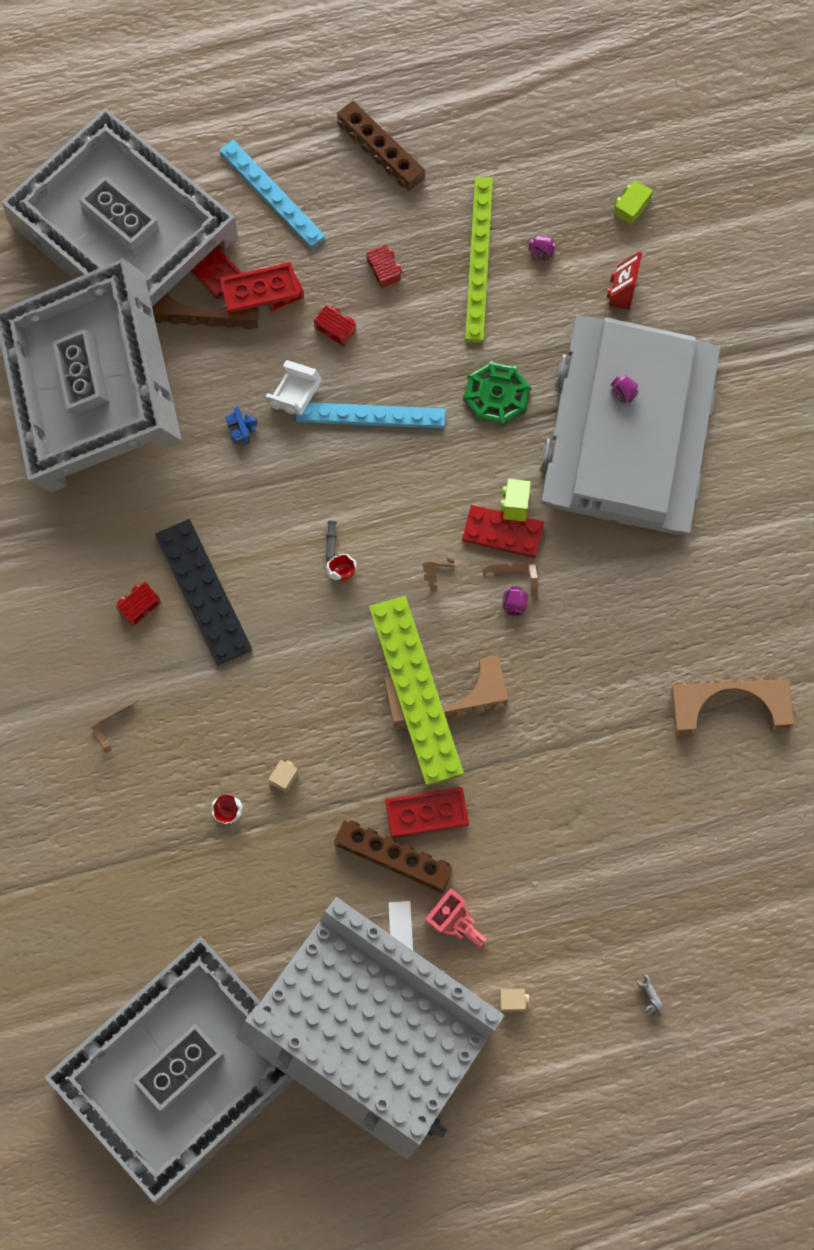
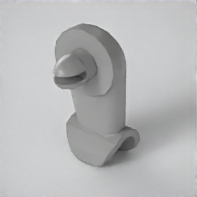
(656, 1004)

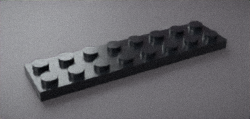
(203, 592)

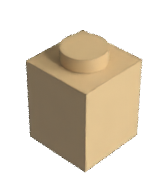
(283, 775)
(513, 1000)

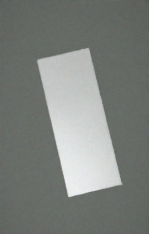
(401, 922)

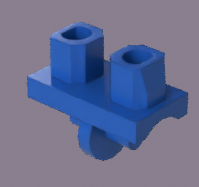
(236, 419)

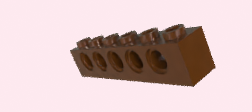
(354, 113)
(381, 857)

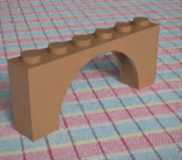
(488, 693)
(770, 695)

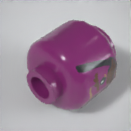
(542, 247)
(624, 389)
(515, 601)

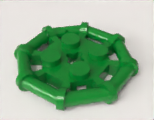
(500, 402)

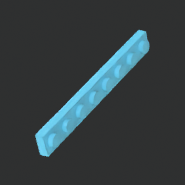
(272, 194)
(373, 415)

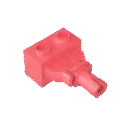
(451, 916)

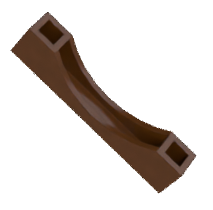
(174, 312)

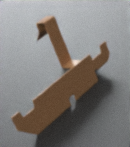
(428, 567)
(516, 567)
(105, 744)

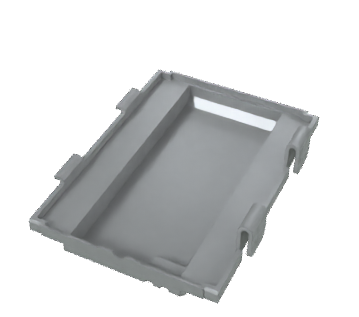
(639, 456)

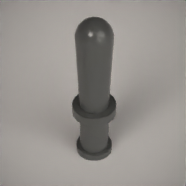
(331, 535)

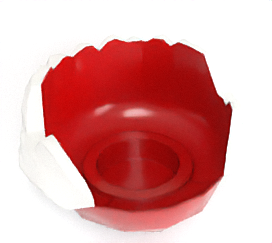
(341, 567)
(226, 809)

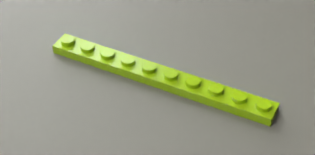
(479, 260)

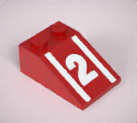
(624, 282)

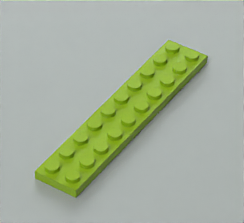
(416, 691)

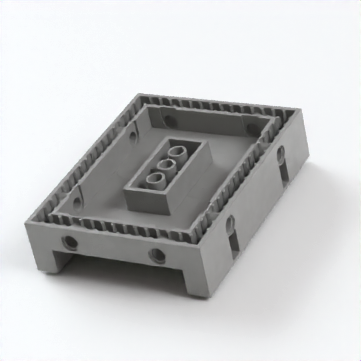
(117, 200)
(86, 373)
(370, 1027)
(169, 1076)

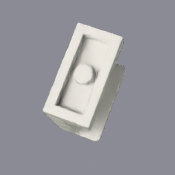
(295, 388)

